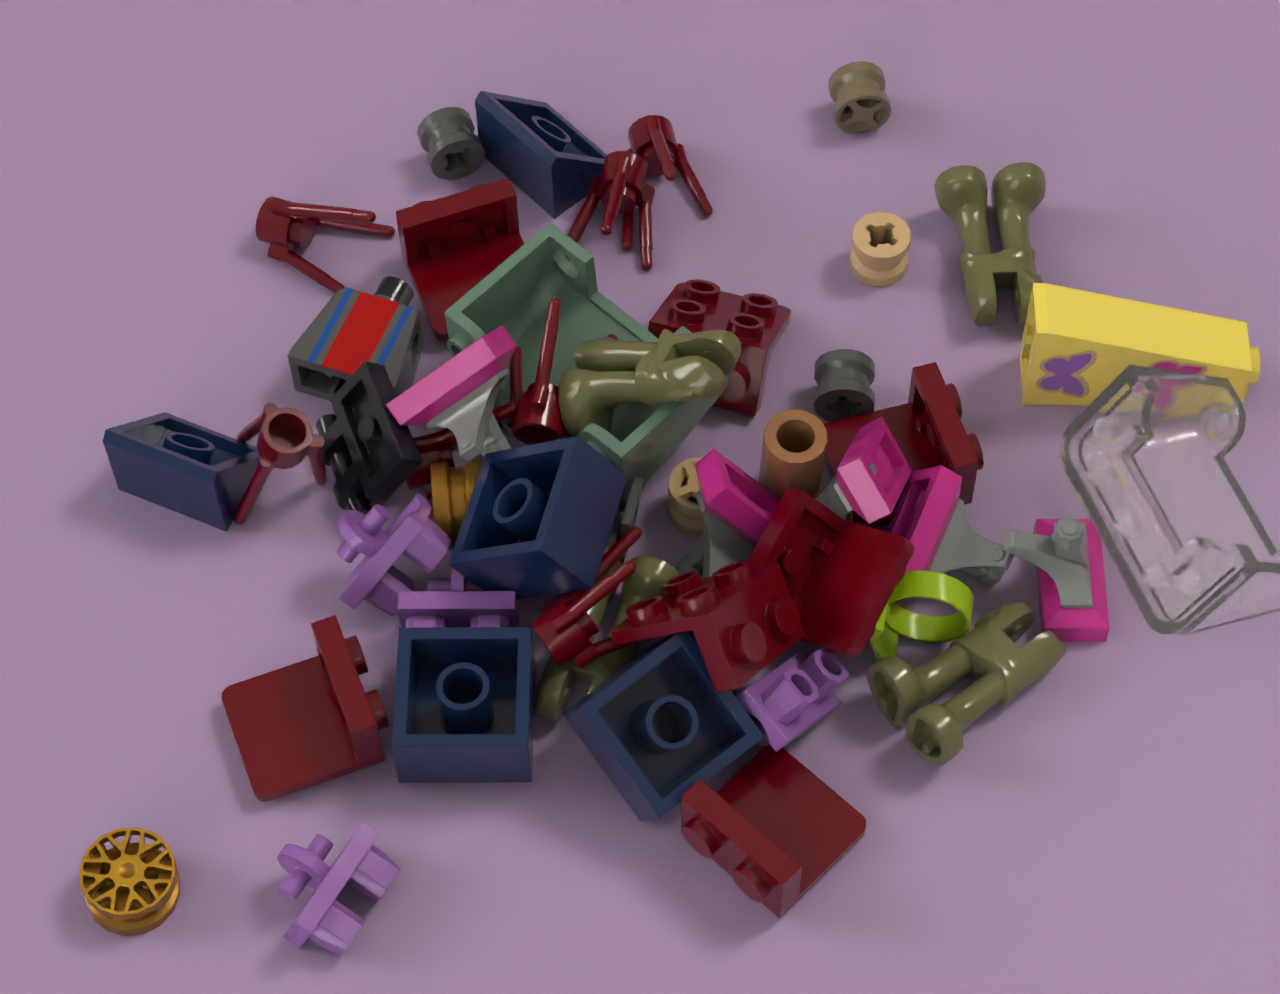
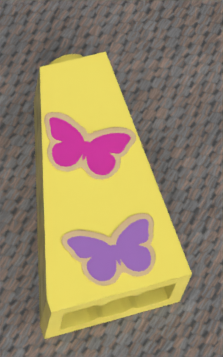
(1085, 339)

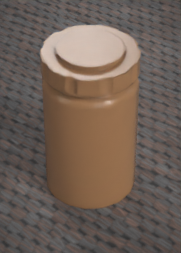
(793, 452)

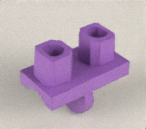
(410, 535)
(456, 604)
(793, 697)
(322, 917)

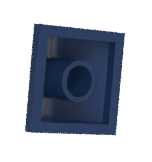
(537, 150)
(182, 467)

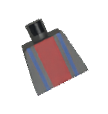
(357, 330)

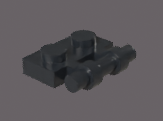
(365, 441)

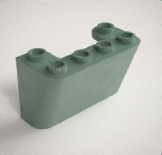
(519, 299)

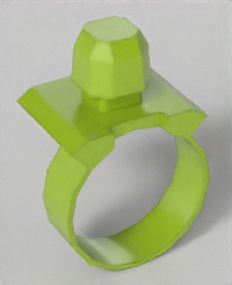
(918, 627)

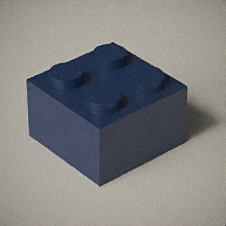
(539, 519)
(464, 705)
(662, 726)

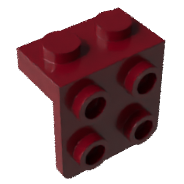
(457, 244)
(751, 317)
(925, 430)
(833, 570)
(737, 617)
(307, 718)
(771, 828)

